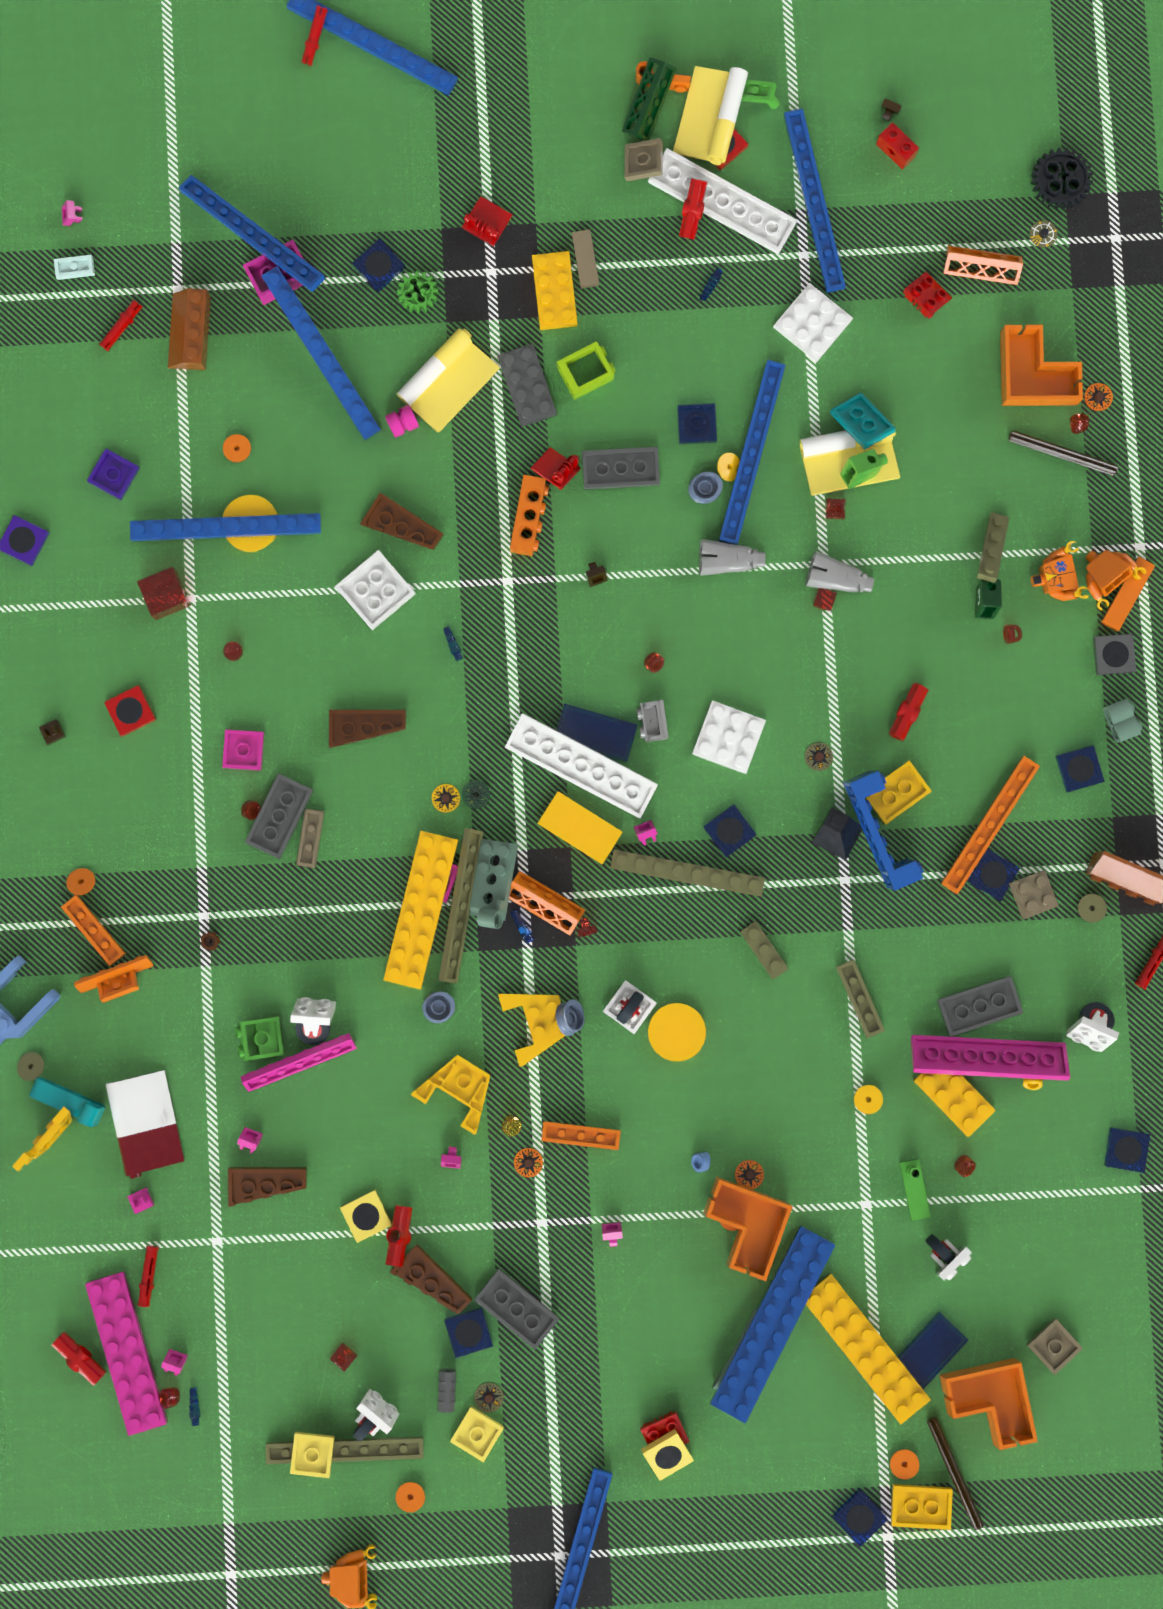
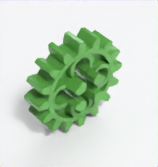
(408, 288)

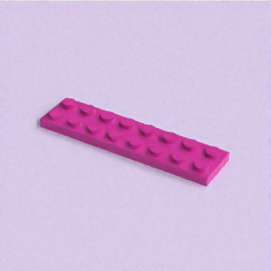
(989, 1057)
(126, 1353)

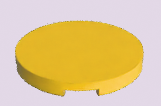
(250, 506)
(676, 1032)

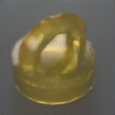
(511, 1126)

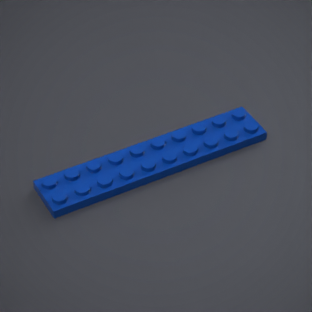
(772, 1324)

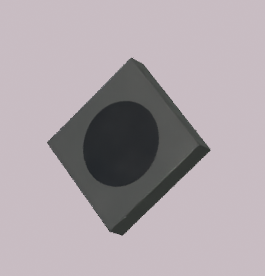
(1114, 654)

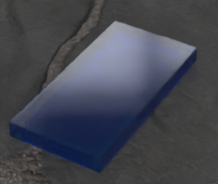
(598, 731)
(932, 1349)

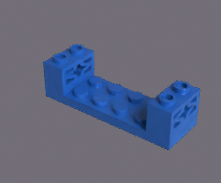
(894, 874)

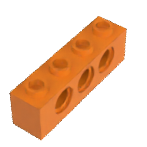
(529, 486)

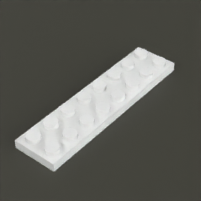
(726, 202)
(581, 765)

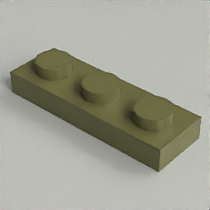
(764, 950)

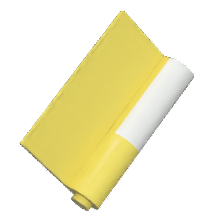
(710, 114)
(448, 380)
(828, 453)

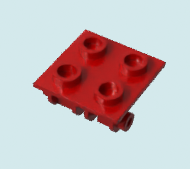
(486, 221)
(927, 294)
(556, 467)
(653, 1431)

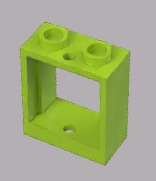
(572, 386)

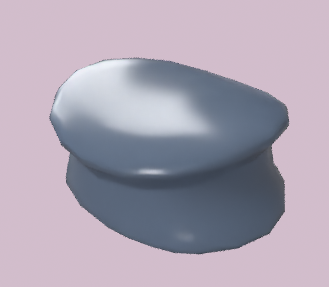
(705, 487)
(438, 1007)
(570, 1017)

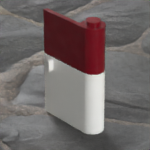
(144, 1123)

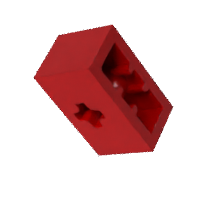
(897, 145)

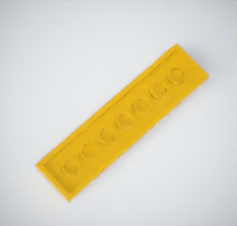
(420, 910)
(866, 1349)

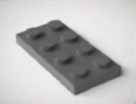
(527, 385)
(620, 468)
(279, 816)
(979, 1006)
(516, 1308)

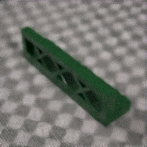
(652, 99)

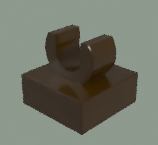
(891, 107)
(596, 575)
(52, 732)

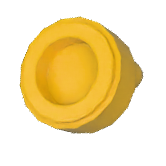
(1032, 1084)

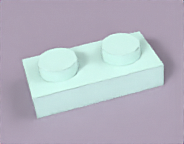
(74, 267)

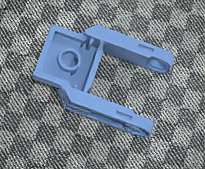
(8, 1023)

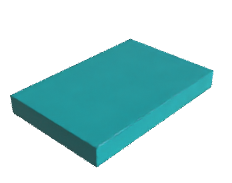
(862, 421)

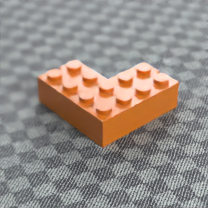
(1030, 380)
(758, 1221)
(998, 1391)

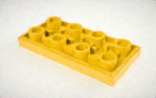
(580, 827)

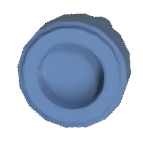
(701, 1161)

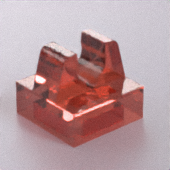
(835, 508)
(586, 928)
(343, 1357)

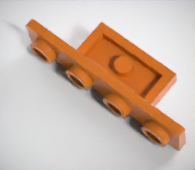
(116, 980)

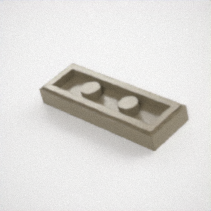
(585, 259)
(310, 838)

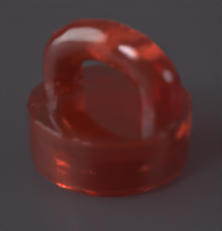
(1079, 423)
(1009, 633)
(233, 651)
(654, 662)
(250, 810)
(964, 1166)
(169, 1397)

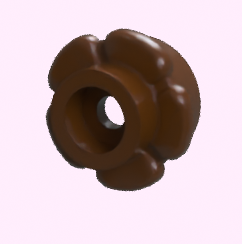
(205, 941)

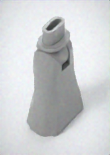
(724, 558)
(833, 574)

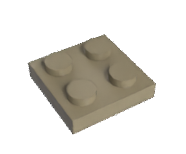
(643, 159)
(1033, 894)
(1054, 1346)

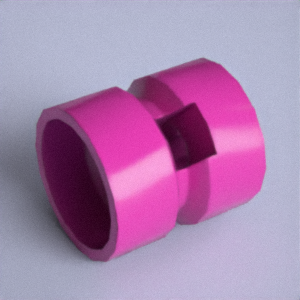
(401, 421)

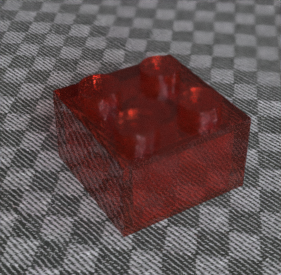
(164, 593)

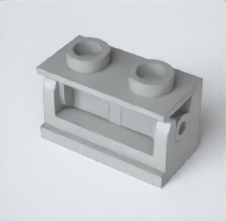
(653, 721)

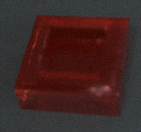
(824, 599)

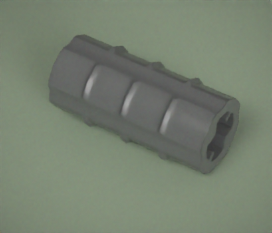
(446, 1390)

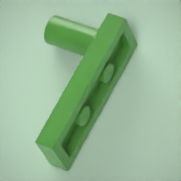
(761, 92)
(914, 1189)

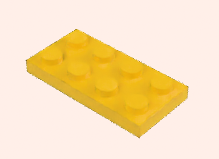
(554, 290)
(956, 1100)

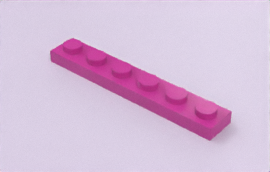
(298, 1062)

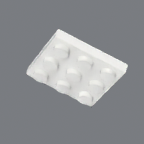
(813, 322)
(375, 590)
(729, 737)

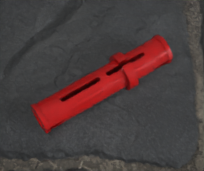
(314, 36)
(122, 323)
(1151, 966)
(148, 1276)

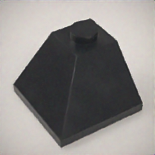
(837, 834)

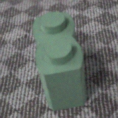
(1122, 720)

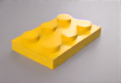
(902, 790)
(921, 1506)

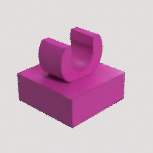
(68, 213)
(645, 831)
(249, 1139)
(451, 1159)
(140, 1200)
(612, 1232)
(174, 1361)

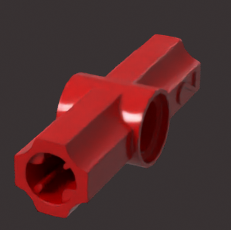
(693, 208)
(908, 711)
(400, 1226)
(78, 1358)

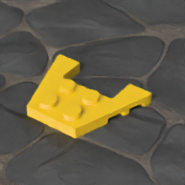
(541, 1019)
(464, 1083)
(44, 1142)

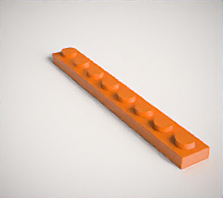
(990, 825)

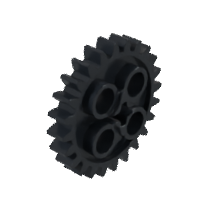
(1078, 177)

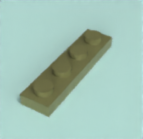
(993, 547)
(860, 998)

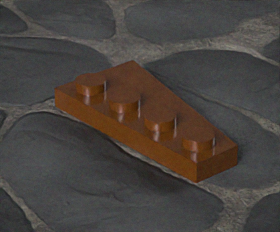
(398, 522)
(360, 725)
(263, 1182)
(432, 1280)

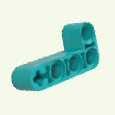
(84, 1109)

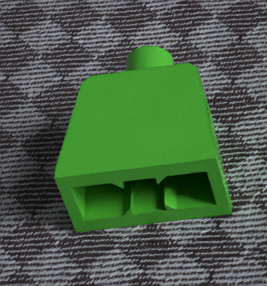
(862, 468)

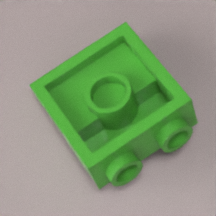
(259, 1038)

